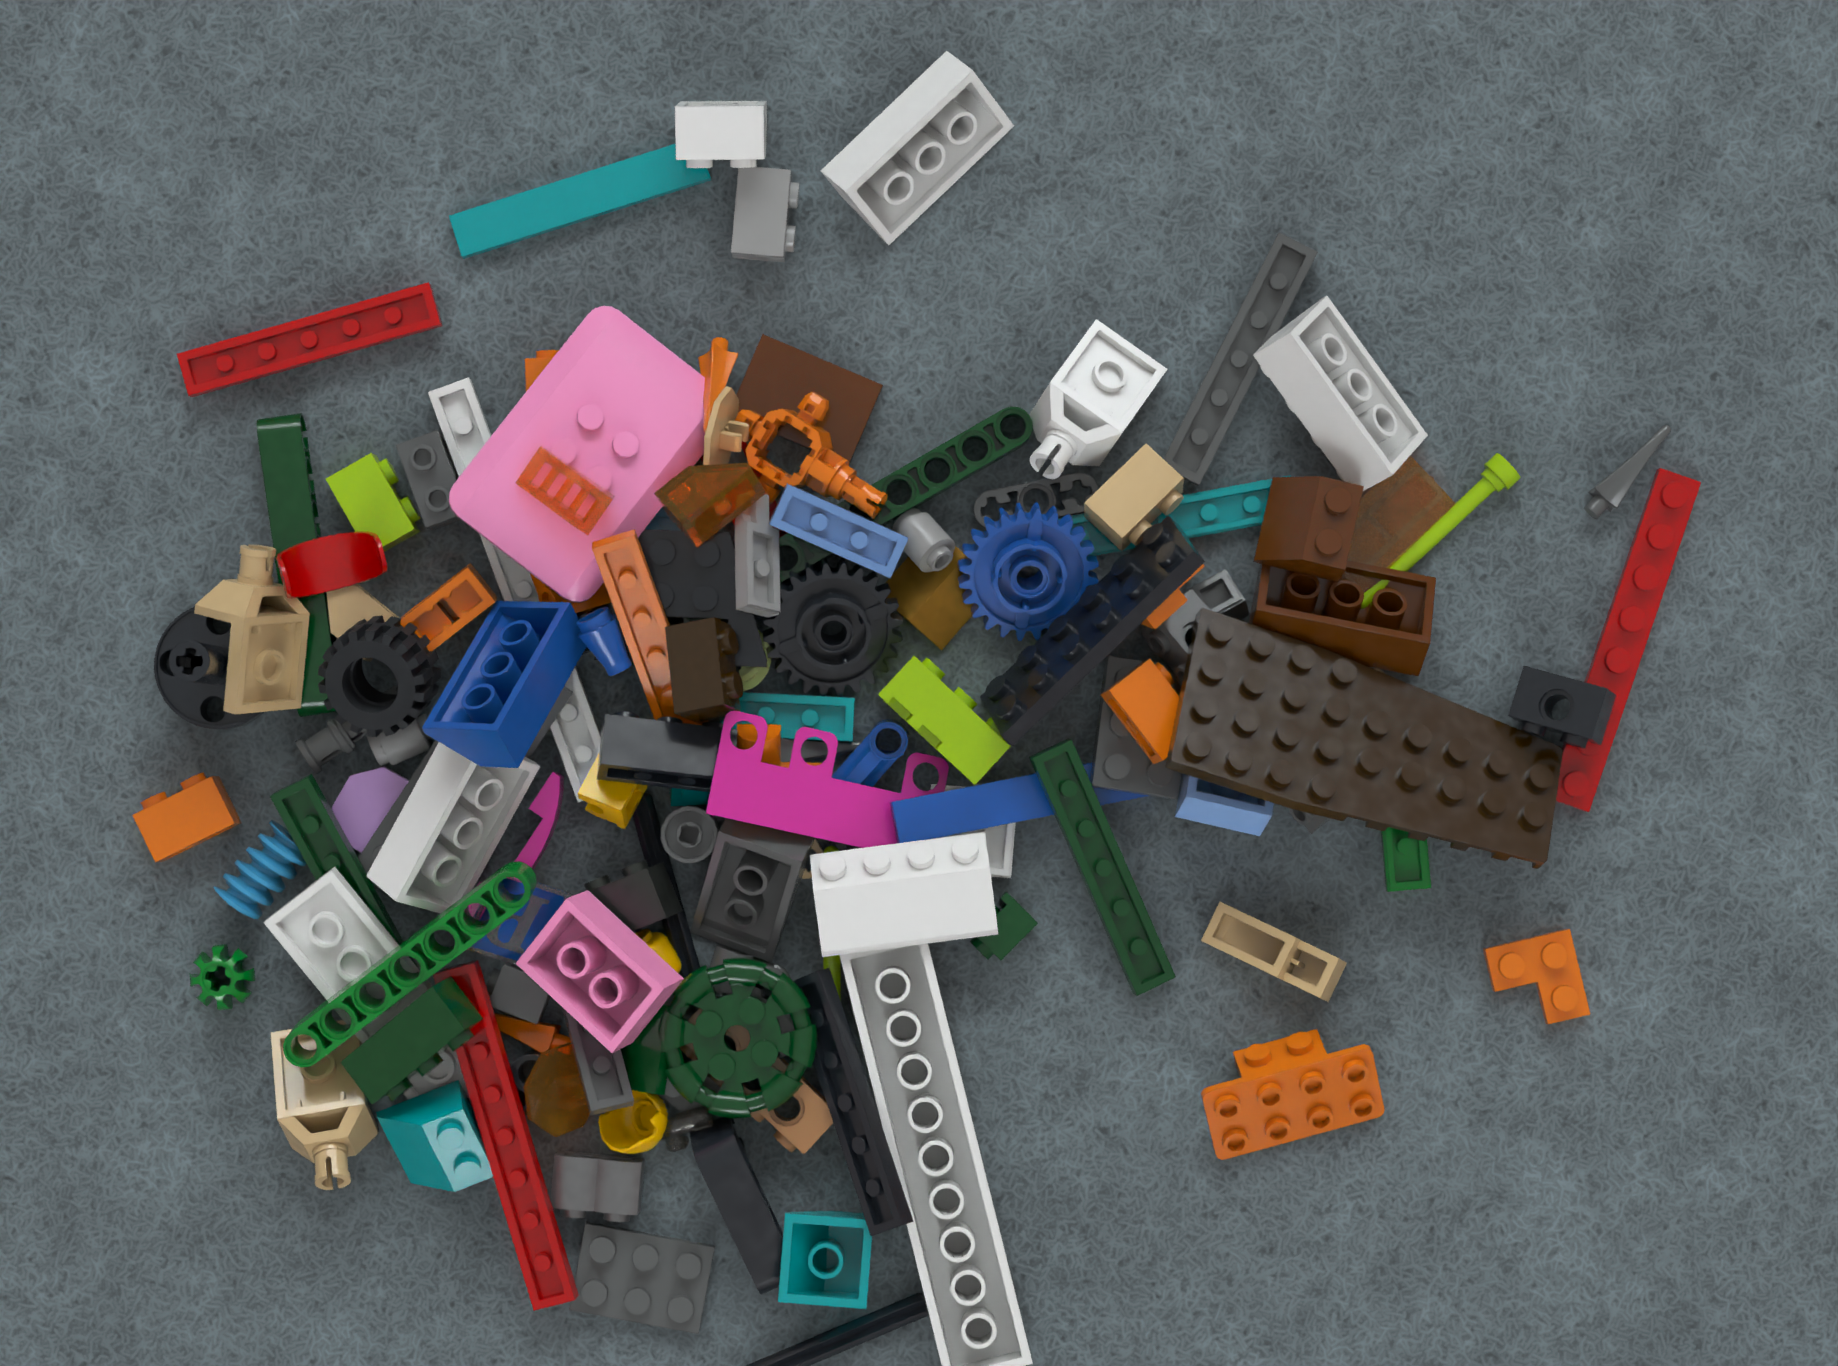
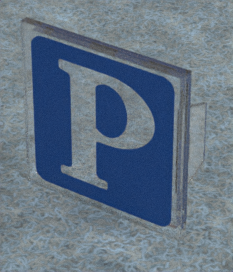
(516, 933)

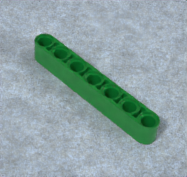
(399, 982)

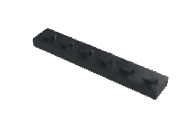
(853, 1108)

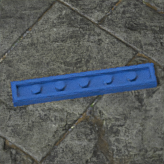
(980, 807)

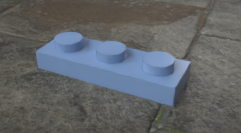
(838, 530)

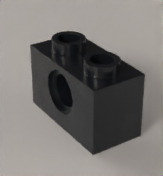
(1541, 690)

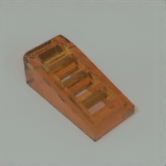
(570, 514)

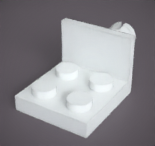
(1091, 400)

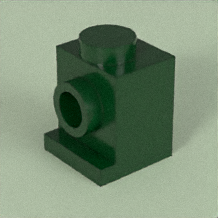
(1012, 925)

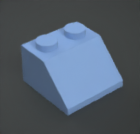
(1222, 806)

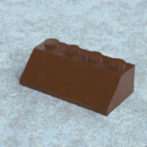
(1385, 635)

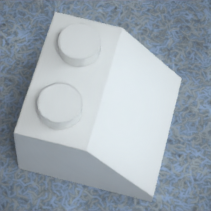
(721, 132)

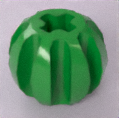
(211, 984)

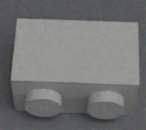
(763, 214)

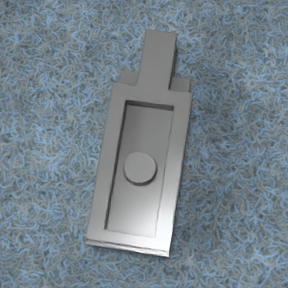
(757, 561)

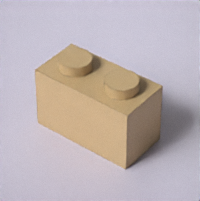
(1135, 498)

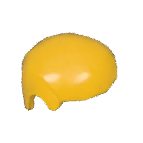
(635, 1127)

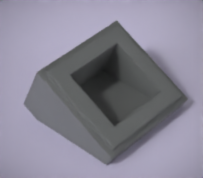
(1222, 595)

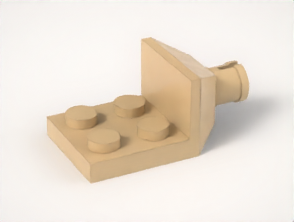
(265, 636)
(322, 1109)

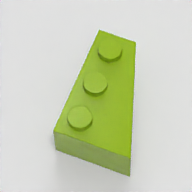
(945, 718)

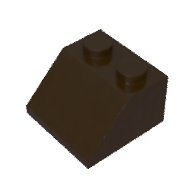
(703, 669)

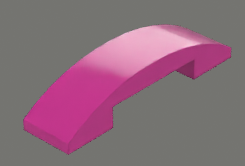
(548, 806)

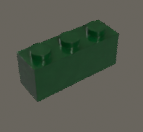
(413, 1042)

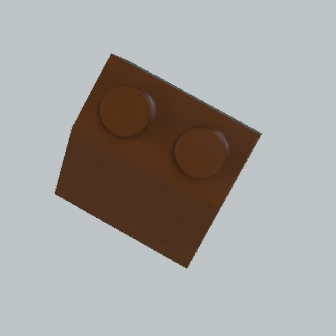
(1309, 525)

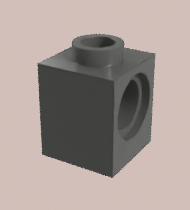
(517, 993)

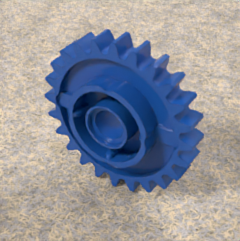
(1022, 542)

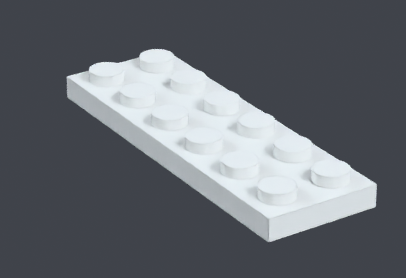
(337, 940)

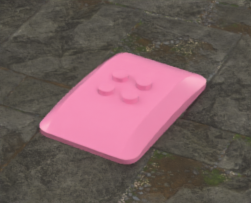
(611, 410)

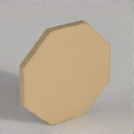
(722, 432)

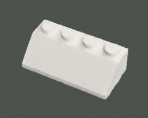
(918, 147)
(1340, 395)
(448, 829)
(903, 894)

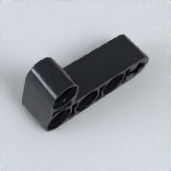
(740, 1200)

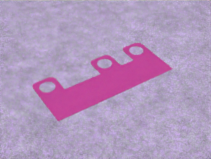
(804, 795)

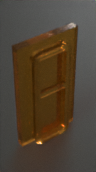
(1395, 518)

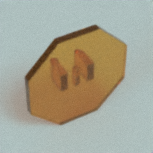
(556, 1092)

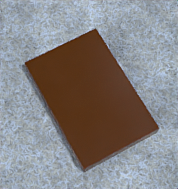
(783, 376)

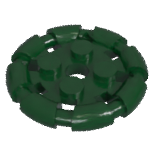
(729, 1064)

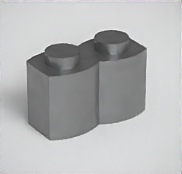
(597, 1184)

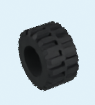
(353, 695)

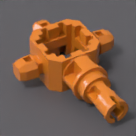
(821, 469)

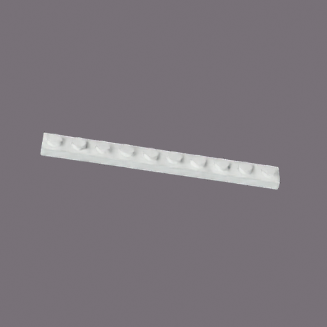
(465, 435)

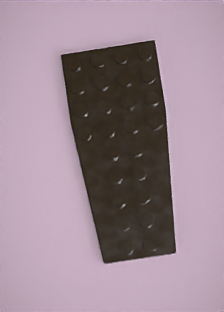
(1357, 744)

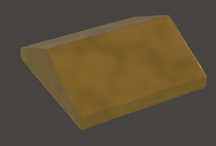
(931, 599)

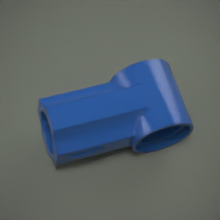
(870, 762)

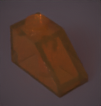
(709, 498)

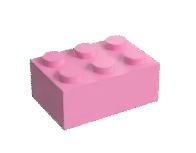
(599, 971)

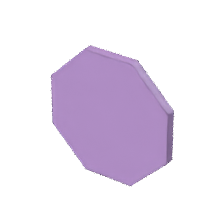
(366, 802)

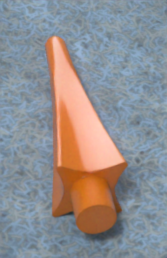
(716, 369)
(537, 1036)

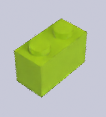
(372, 502)

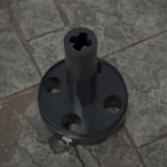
(200, 670)

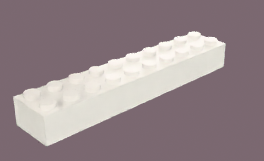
(936, 1157)

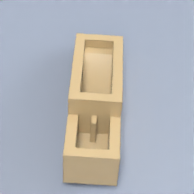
(1274, 951)

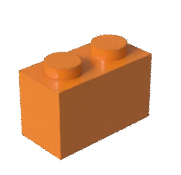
(1146, 707)
(187, 817)

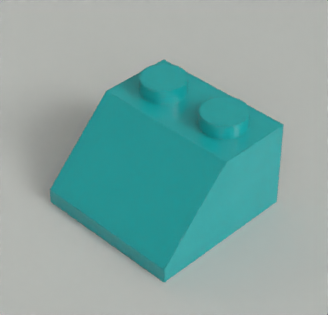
(437, 1139)
(825, 1259)

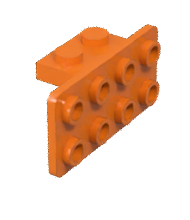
(1290, 1093)

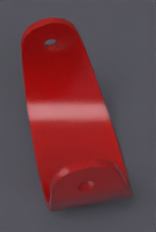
(331, 563)

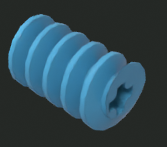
(262, 872)

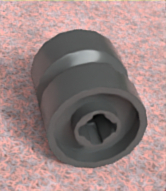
(689, 834)

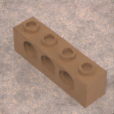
(793, 1132)

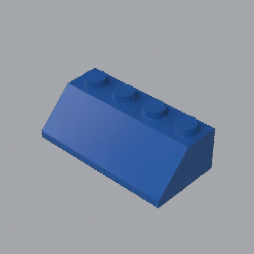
(507, 682)

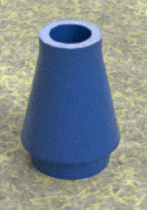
(604, 638)

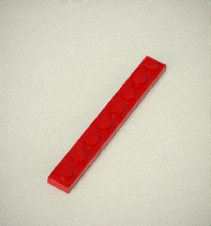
(1630, 624)
(511, 1149)

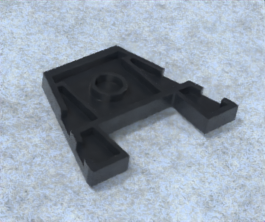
(700, 585)

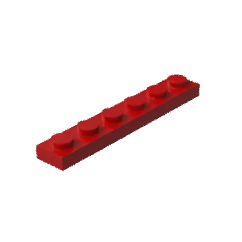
(309, 339)

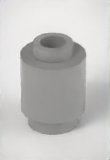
(927, 541)
(402, 744)

